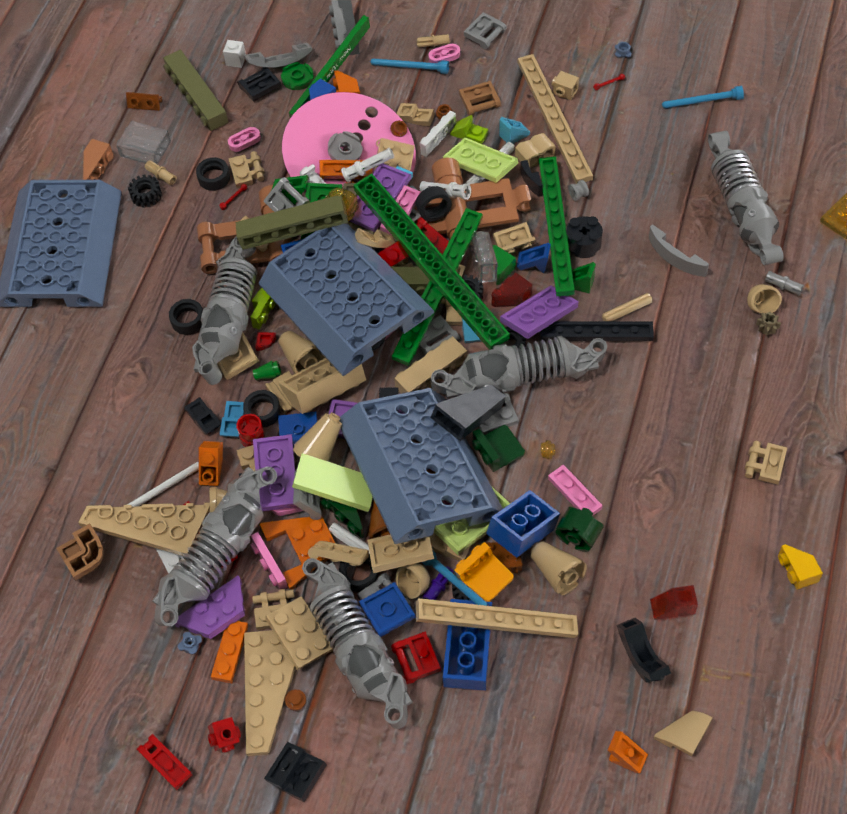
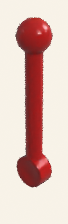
(597, 86)
(223, 206)

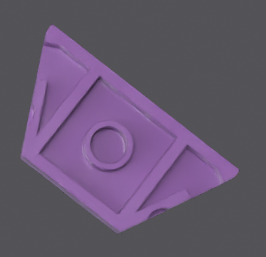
(216, 612)

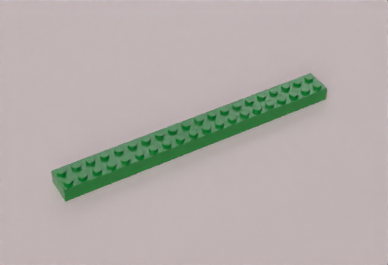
(431, 262)

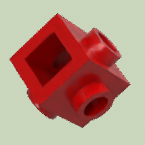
(229, 730)

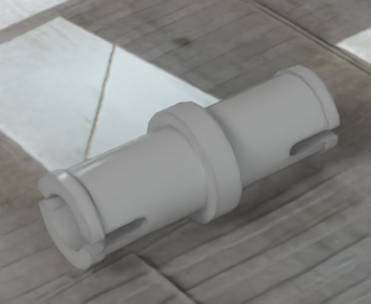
(784, 283)

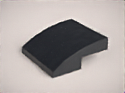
(295, 771)

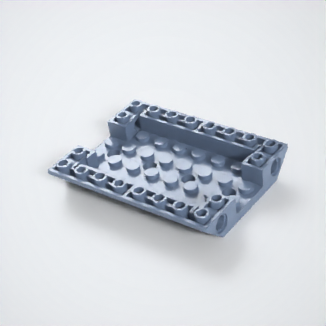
(81, 241)
(322, 305)
(397, 467)

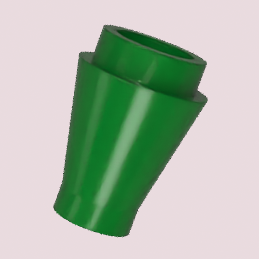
(267, 371)

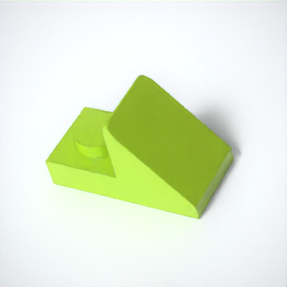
(466, 129)

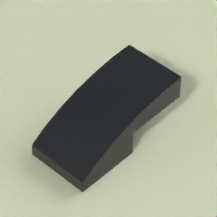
(531, 179)
(202, 416)

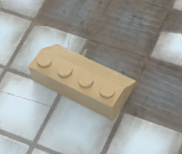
(318, 385)

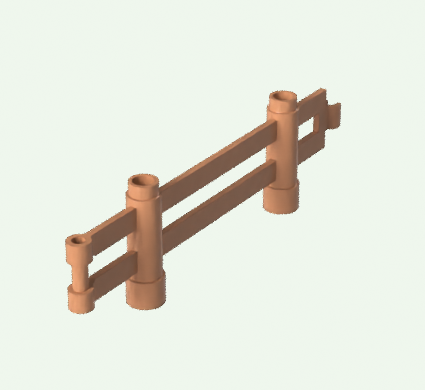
(444, 171)

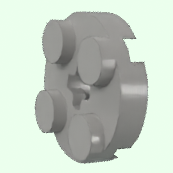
(342, 140)

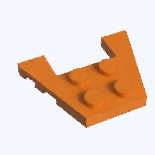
(303, 535)

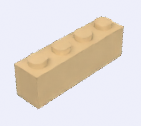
(418, 376)

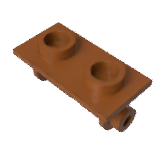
(143, 101)

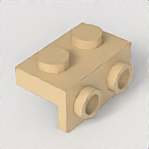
(514, 238)

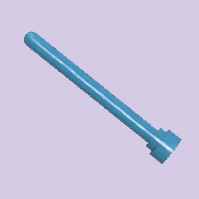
(442, 67)
(736, 93)
(455, 580)

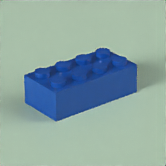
(466, 655)

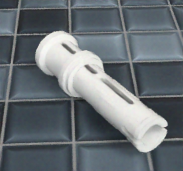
(360, 168)
(458, 189)

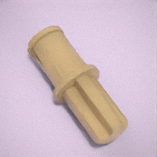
(433, 41)
(160, 172)

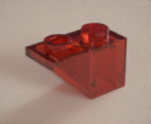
(512, 292)
(675, 603)

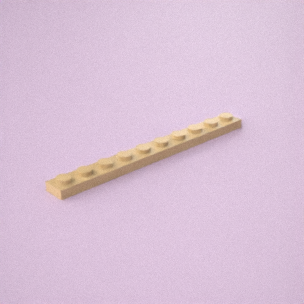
(555, 119)

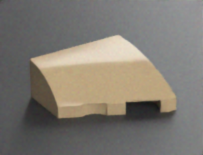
(685, 732)

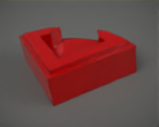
(265, 340)

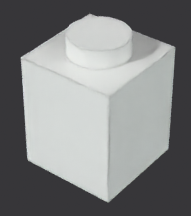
(234, 53)

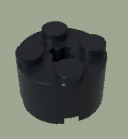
(584, 236)

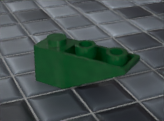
(345, 514)

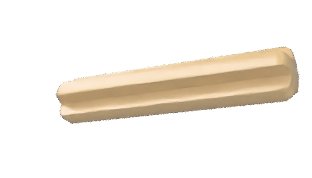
(627, 307)

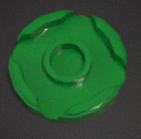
(297, 76)

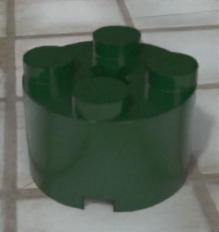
(579, 528)

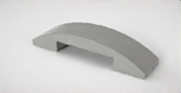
(298, 52)
(673, 256)

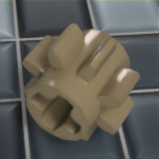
(768, 323)

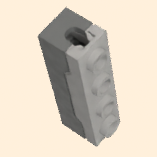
(342, 21)

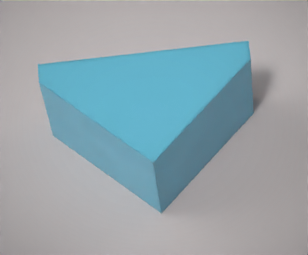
(512, 130)

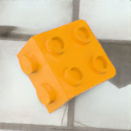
(483, 572)

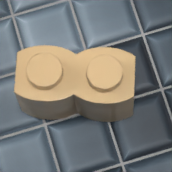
(538, 147)

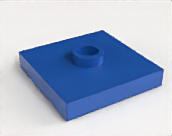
(296, 424)
(387, 609)

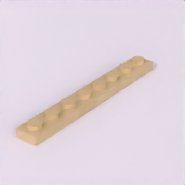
(496, 618)

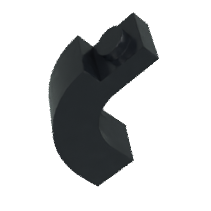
(640, 651)

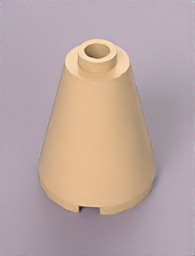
(299, 351)
(320, 438)
(558, 567)

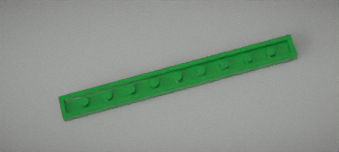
(556, 227)
(453, 254)

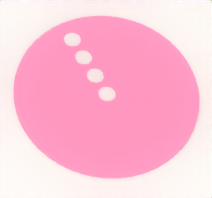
(319, 119)

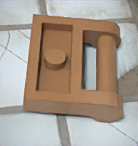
(477, 94)

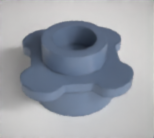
(623, 49)
(193, 647)

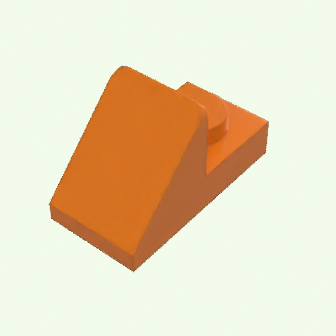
(626, 753)

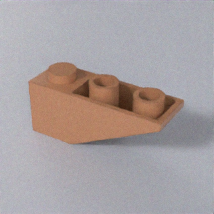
(96, 158)

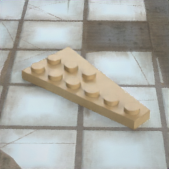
(154, 525)
(266, 685)

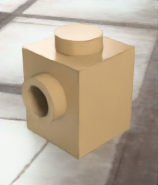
(565, 85)

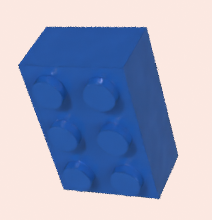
(523, 523)

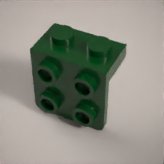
(497, 447)

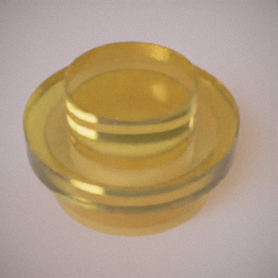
(547, 449)

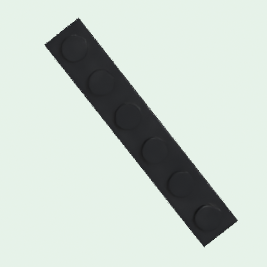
(600, 329)

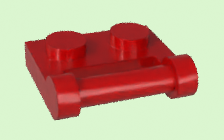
(422, 654)

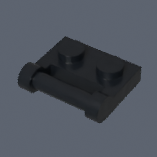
(259, 83)

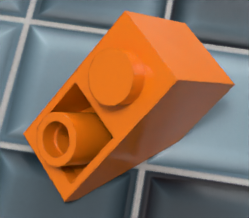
(345, 83)
(210, 462)

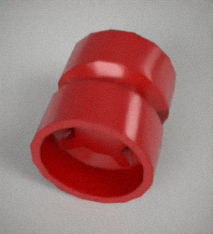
(249, 428)

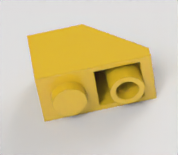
(800, 566)

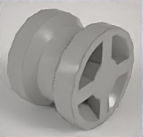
(578, 190)

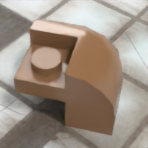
(82, 553)

